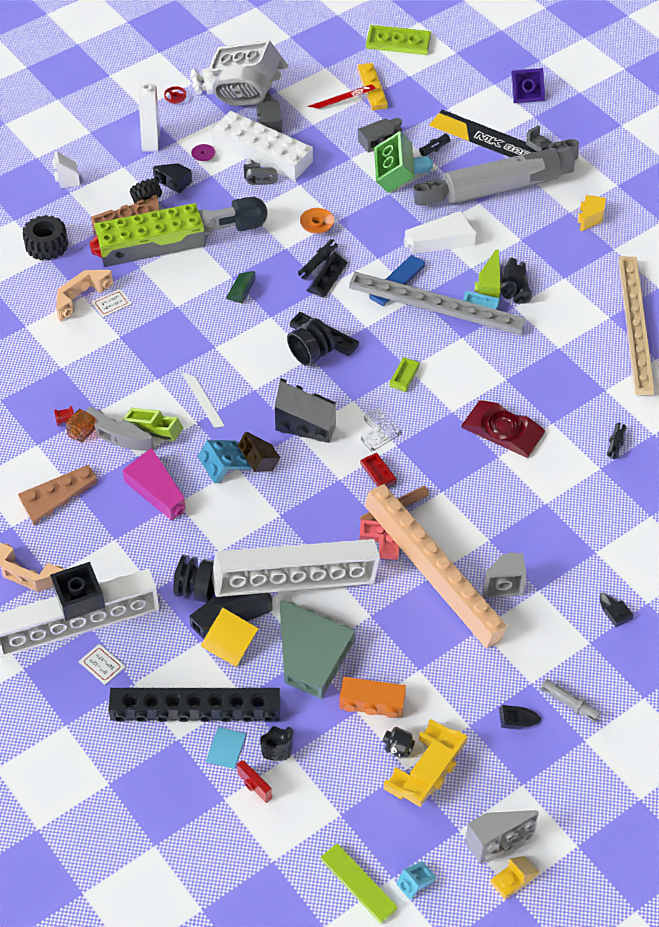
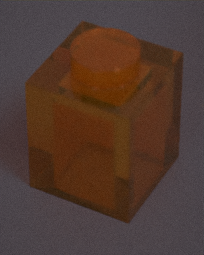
(80, 425)

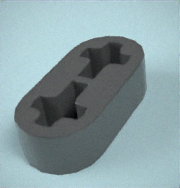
(261, 176)

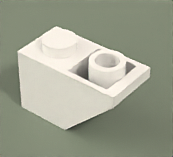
(66, 171)

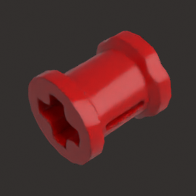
(63, 415)

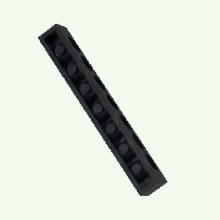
(186, 697)

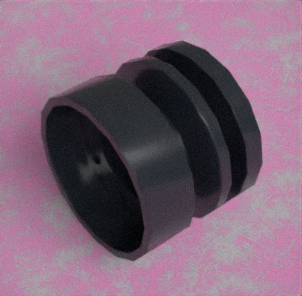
(310, 341)
(191, 577)

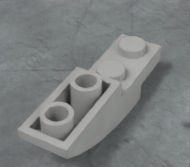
(121, 434)

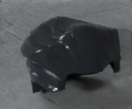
(277, 744)

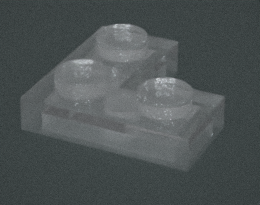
(382, 430)

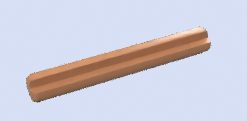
(405, 500)

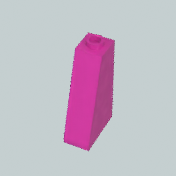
(155, 484)

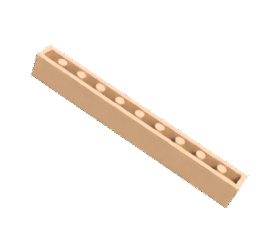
(435, 566)

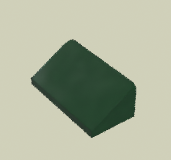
(241, 287)

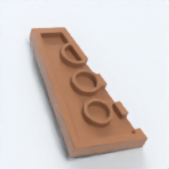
(142, 206)

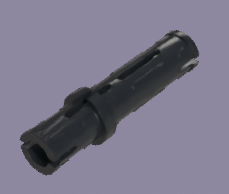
(322, 254)

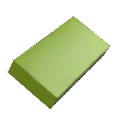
(404, 374)

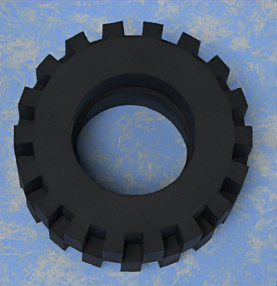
(45, 237)

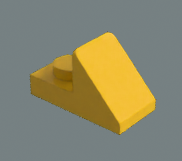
(514, 876)

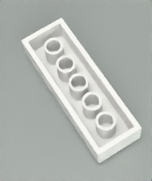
(262, 145)

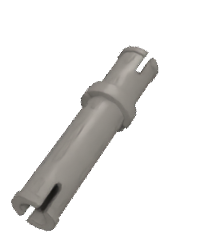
(567, 698)

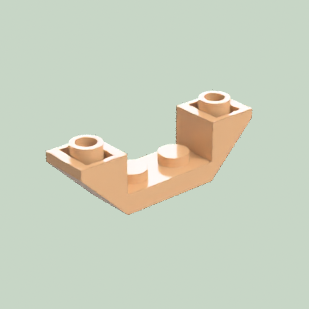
(97, 279)
(22, 576)

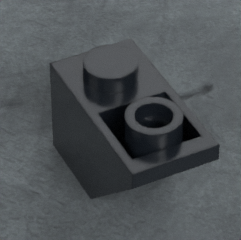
(173, 176)

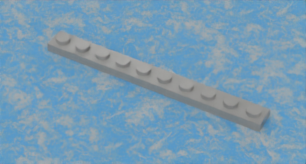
(437, 303)

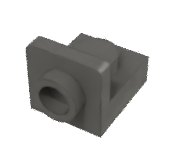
(536, 141)

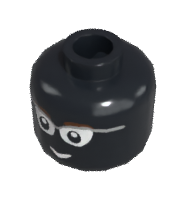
(398, 742)

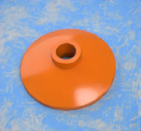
(316, 220)

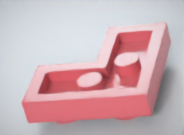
(373, 530)

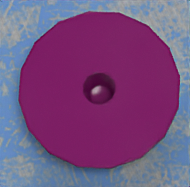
(203, 152)

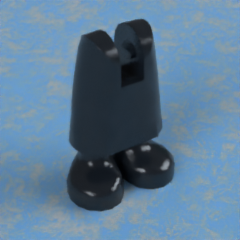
(515, 282)

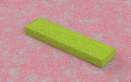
(359, 883)

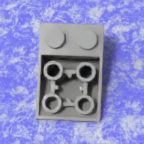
(499, 832)

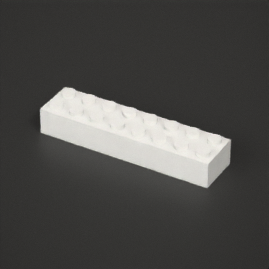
(295, 567)
(44, 621)

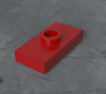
(378, 470)
(254, 781)

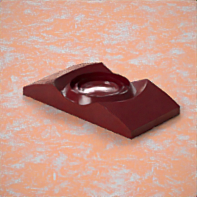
(504, 428)

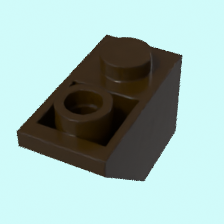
(258, 453)

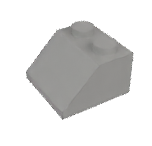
(505, 577)

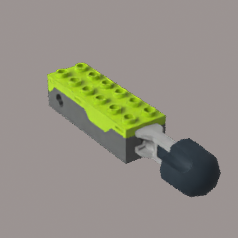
(170, 230)

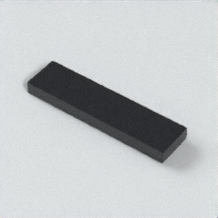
(343, 342)

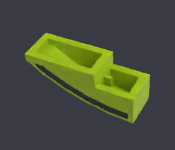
(155, 423)

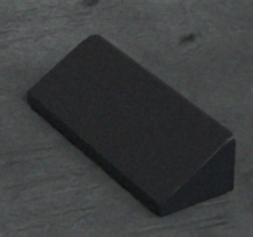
(327, 275)

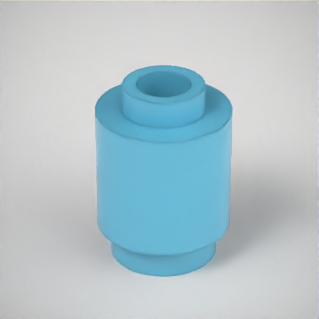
(422, 164)

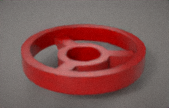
(174, 100)

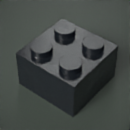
(77, 591)

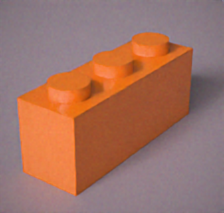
(372, 697)

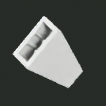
(149, 117)
(441, 234)

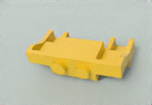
(431, 768)

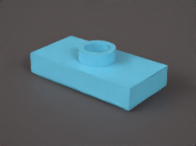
(483, 300)

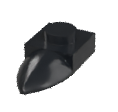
(615, 610)
(517, 717)

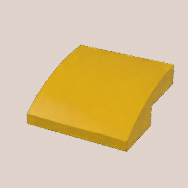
(229, 637)

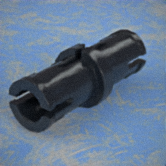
(427, 149)
(616, 440)

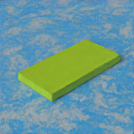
(398, 39)

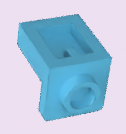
(415, 878)

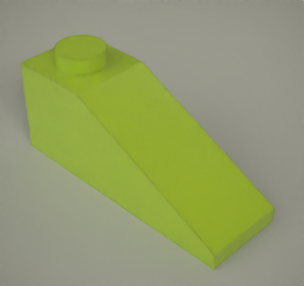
(489, 277)

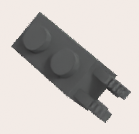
(269, 113)
(377, 132)

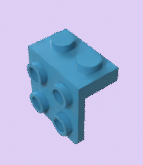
(221, 456)

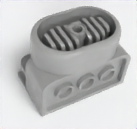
(246, 72)

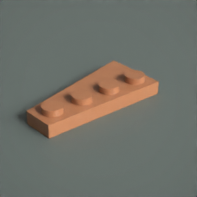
(46, 497)

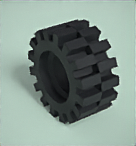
(145, 190)

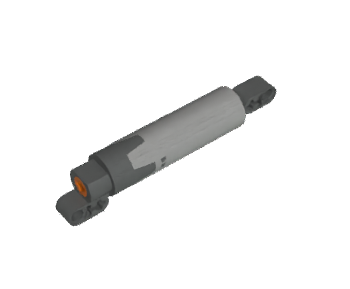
(500, 175)

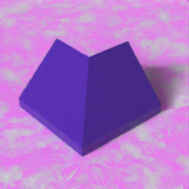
(528, 85)

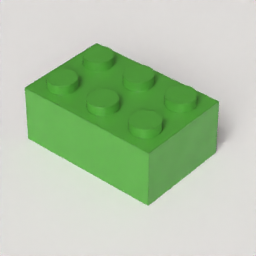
(394, 162)

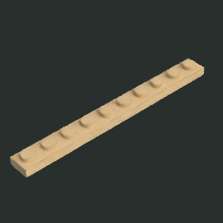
(636, 326)

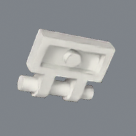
(206, 76)

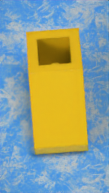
(592, 211)

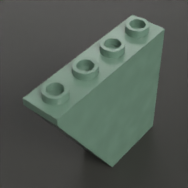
(312, 648)

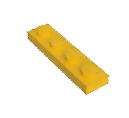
(369, 76)

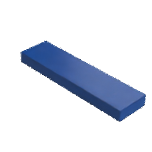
(402, 275)

